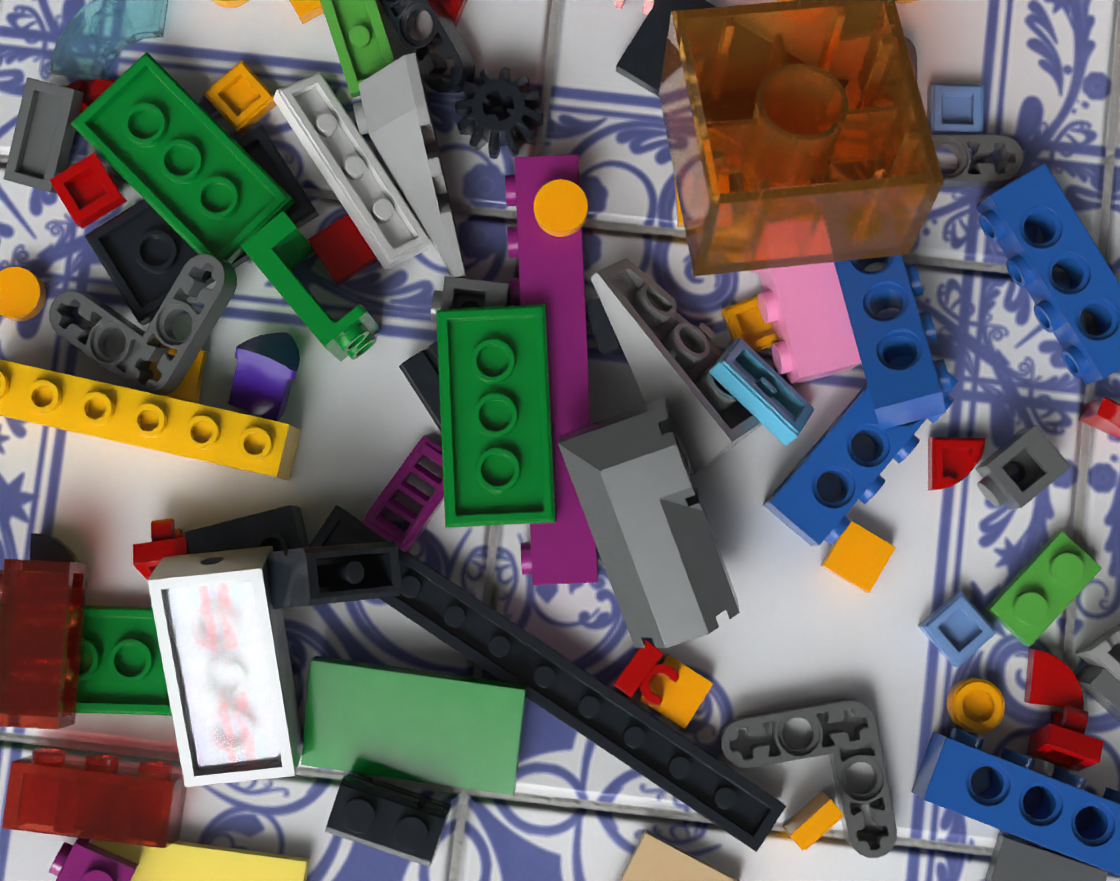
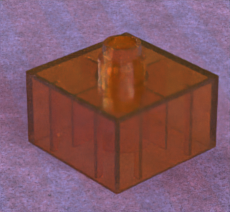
(796, 134)

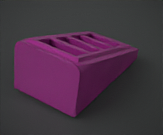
(374, 518)

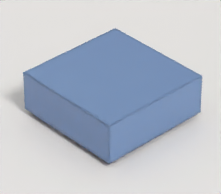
(955, 109)
(957, 629)

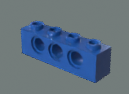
(1064, 245)
(904, 392)
(797, 497)
(946, 782)

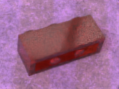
(40, 641)
(95, 799)

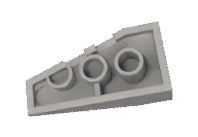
(404, 135)
(673, 362)

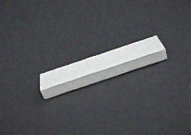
(352, 170)

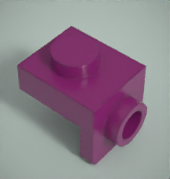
(90, 863)

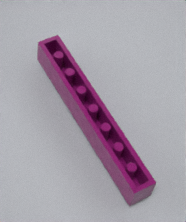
(554, 276)

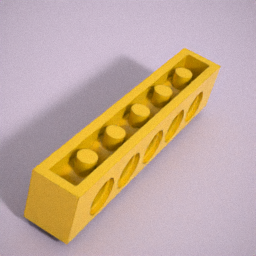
(147, 420)

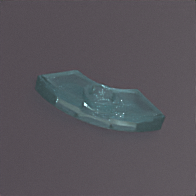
(102, 33)

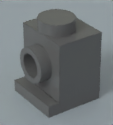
(463, 292)
(1038, 467)

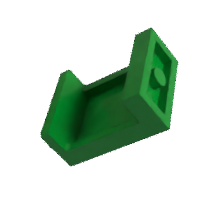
(276, 252)

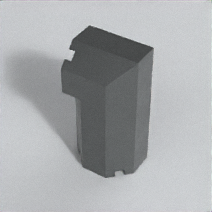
(650, 525)

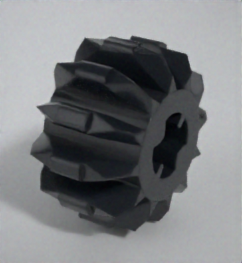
(485, 126)

